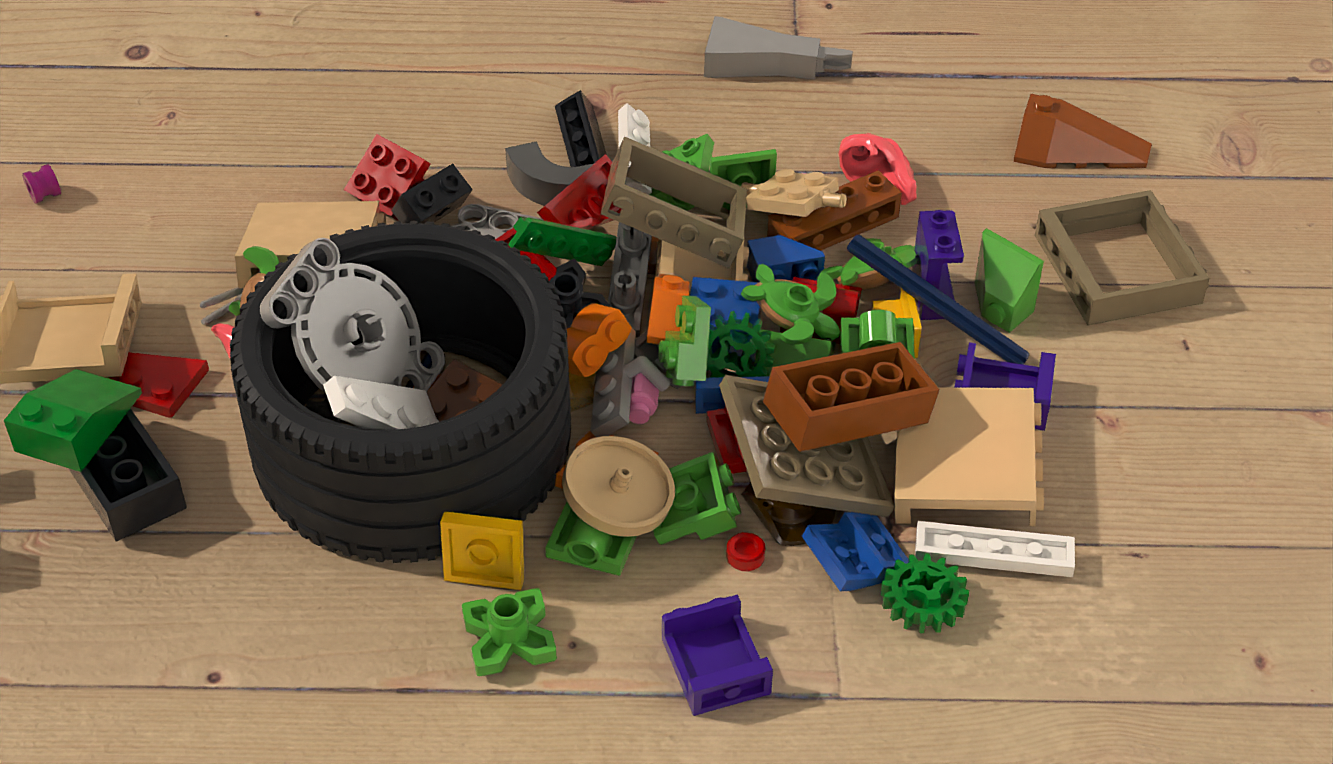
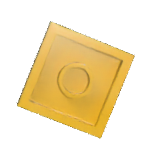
(482, 550)

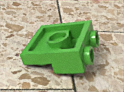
(686, 350)
(700, 500)

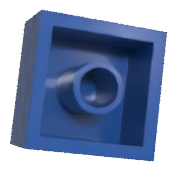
(723, 298)

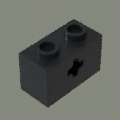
(433, 197)

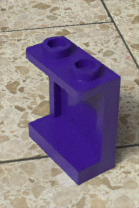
(935, 246)
(1000, 374)
(715, 655)

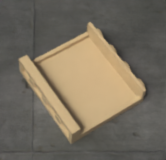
(292, 225)
(62, 334)
(972, 454)

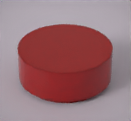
(745, 551)

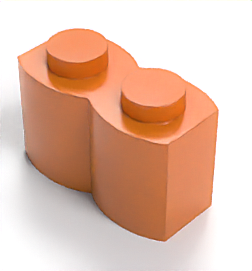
(593, 335)

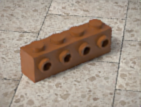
(869, 204)

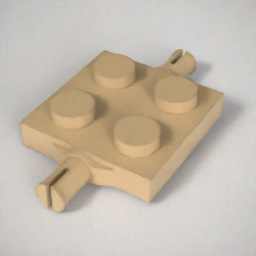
(794, 193)

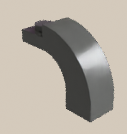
(537, 176)

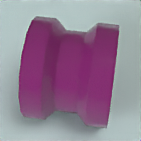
(41, 183)

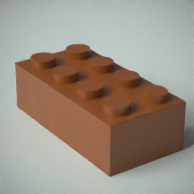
(850, 396)

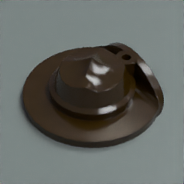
(787, 520)

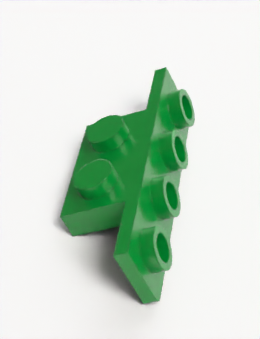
(562, 241)

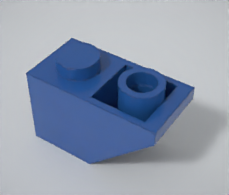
(785, 258)

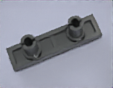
(630, 274)

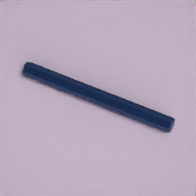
(937, 301)

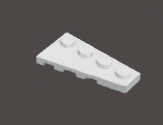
(378, 404)

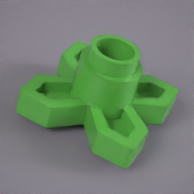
(508, 628)

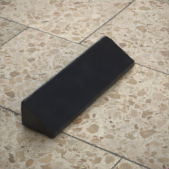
(580, 130)

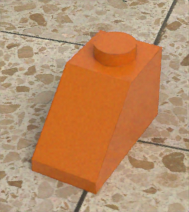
(665, 297)

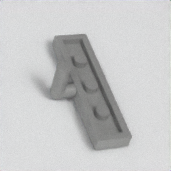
(614, 387)

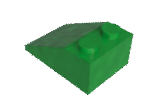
(69, 418)

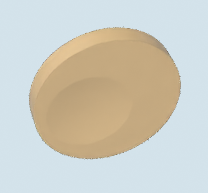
(618, 486)

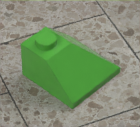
(745, 167)
(1006, 281)

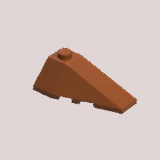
(1066, 134)

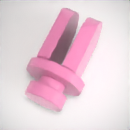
(643, 399)

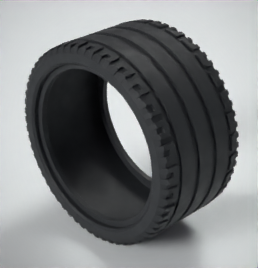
(389, 488)

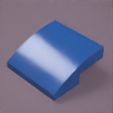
(854, 550)

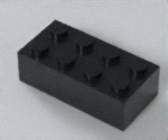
(130, 481)

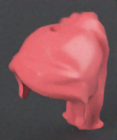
(869, 153)

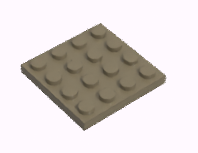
(829, 476)

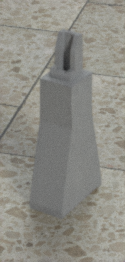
(750, 51)

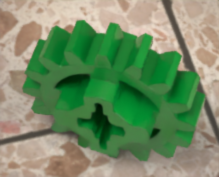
(748, 343)
(924, 593)

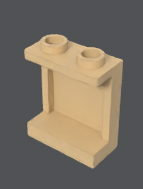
(684, 264)

